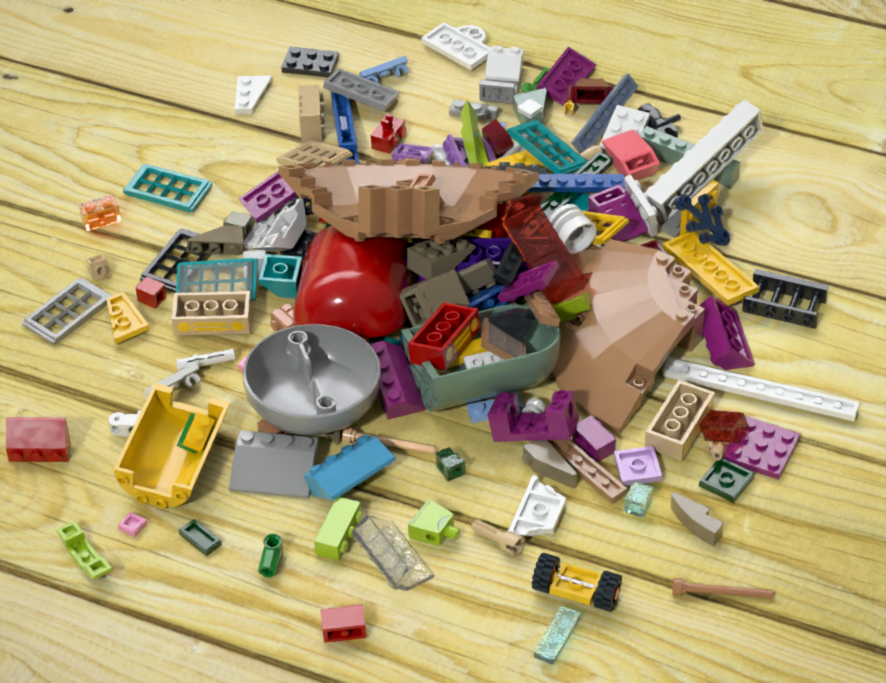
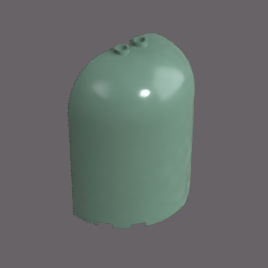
(489, 379)

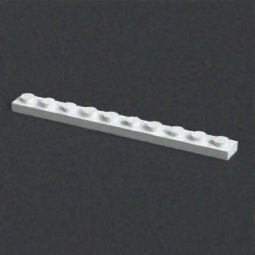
(761, 389)

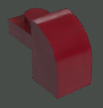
(497, 138)

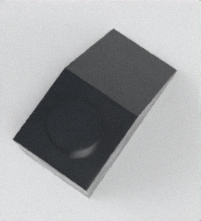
(513, 321)

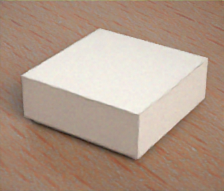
(530, 108)

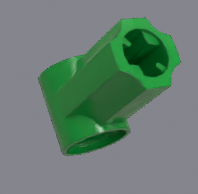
(271, 555)

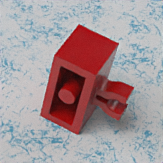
(388, 134)

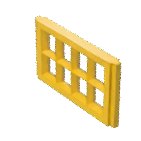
(617, 222)

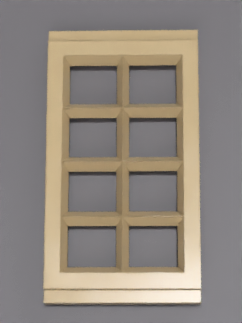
(314, 152)

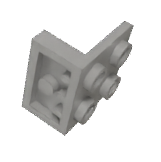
(497, 90)

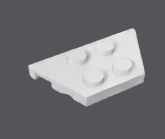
(538, 510)

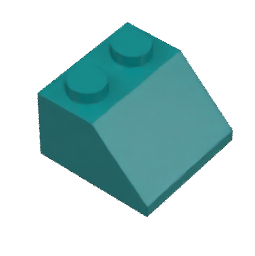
(281, 274)

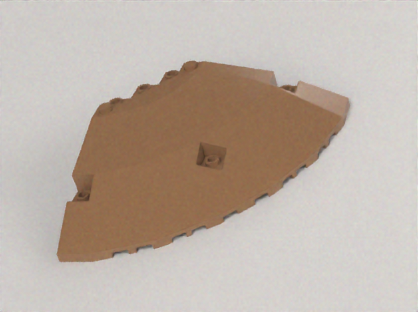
(379, 203)
(634, 321)

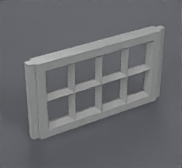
(42, 331)

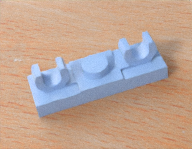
(384, 70)

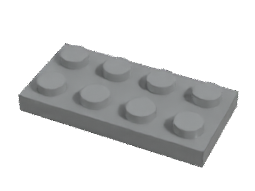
(361, 89)

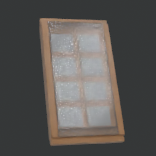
(501, 342)

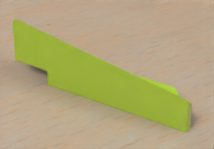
(471, 135)

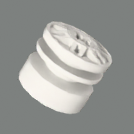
(573, 228)

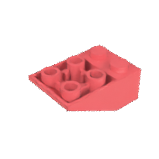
(631, 155)

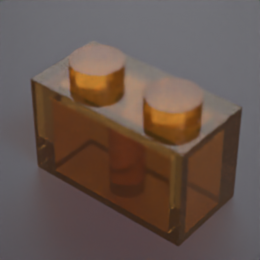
(100, 212)

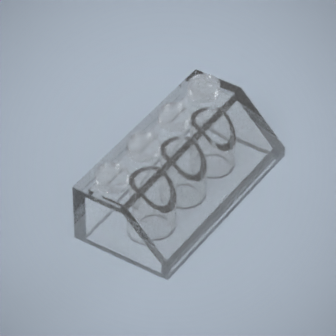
(391, 553)

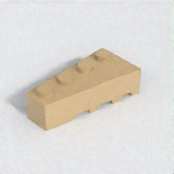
(311, 113)

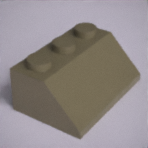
(477, 276)

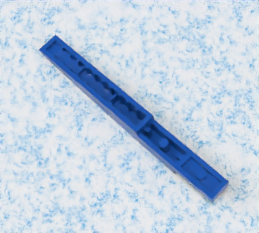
(344, 124)

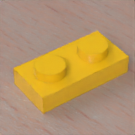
(198, 432)

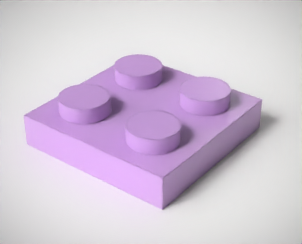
(637, 465)

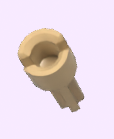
(508, 541)

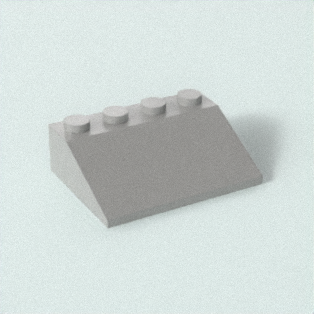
(273, 464)

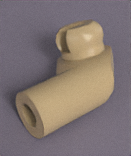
(716, 450)

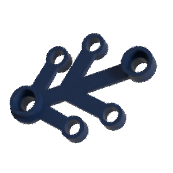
(720, 235)

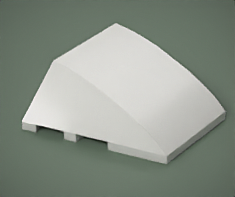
(278, 231)

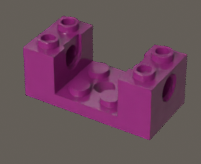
(553, 424)

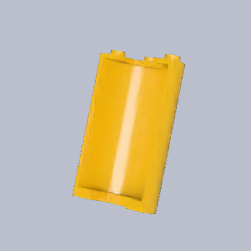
(151, 463)

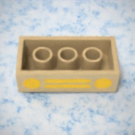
(211, 313)
(679, 420)

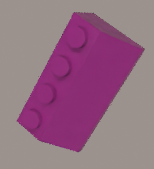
(725, 336)
(397, 386)

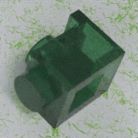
(450, 464)

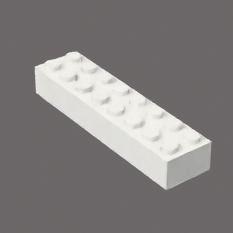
(706, 159)

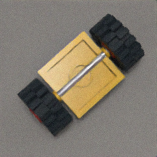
(576, 582)

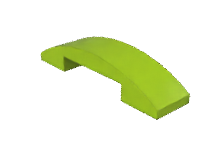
(82, 551)

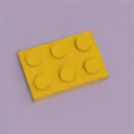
(712, 190)

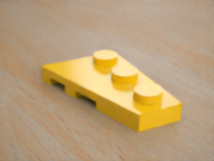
(125, 318)

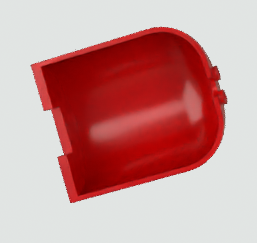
(353, 284)

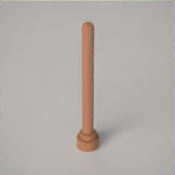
(681, 587)

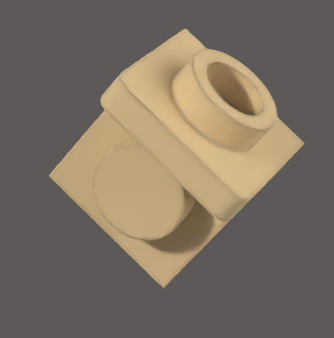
(98, 266)

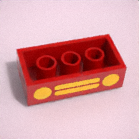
(444, 335)

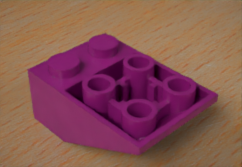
(619, 203)

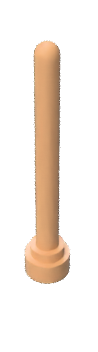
(350, 435)

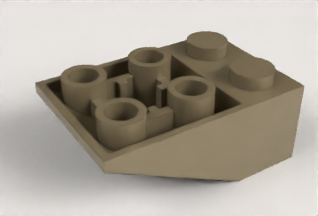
(434, 259)
(427, 296)

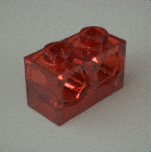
(724, 426)

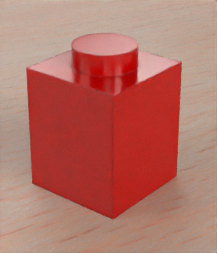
(150, 292)

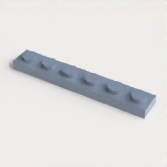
(600, 119)

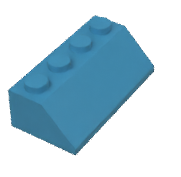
(348, 467)

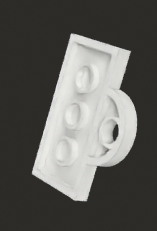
(459, 44)

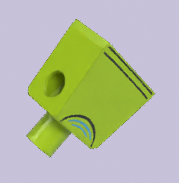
(433, 524)

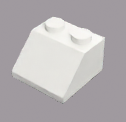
(504, 64)

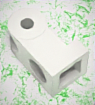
(122, 424)

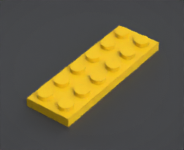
(711, 268)

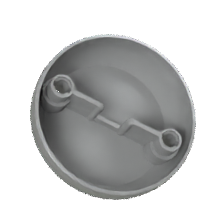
(312, 379)

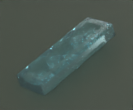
(557, 635)

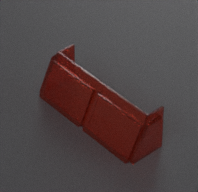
(541, 244)

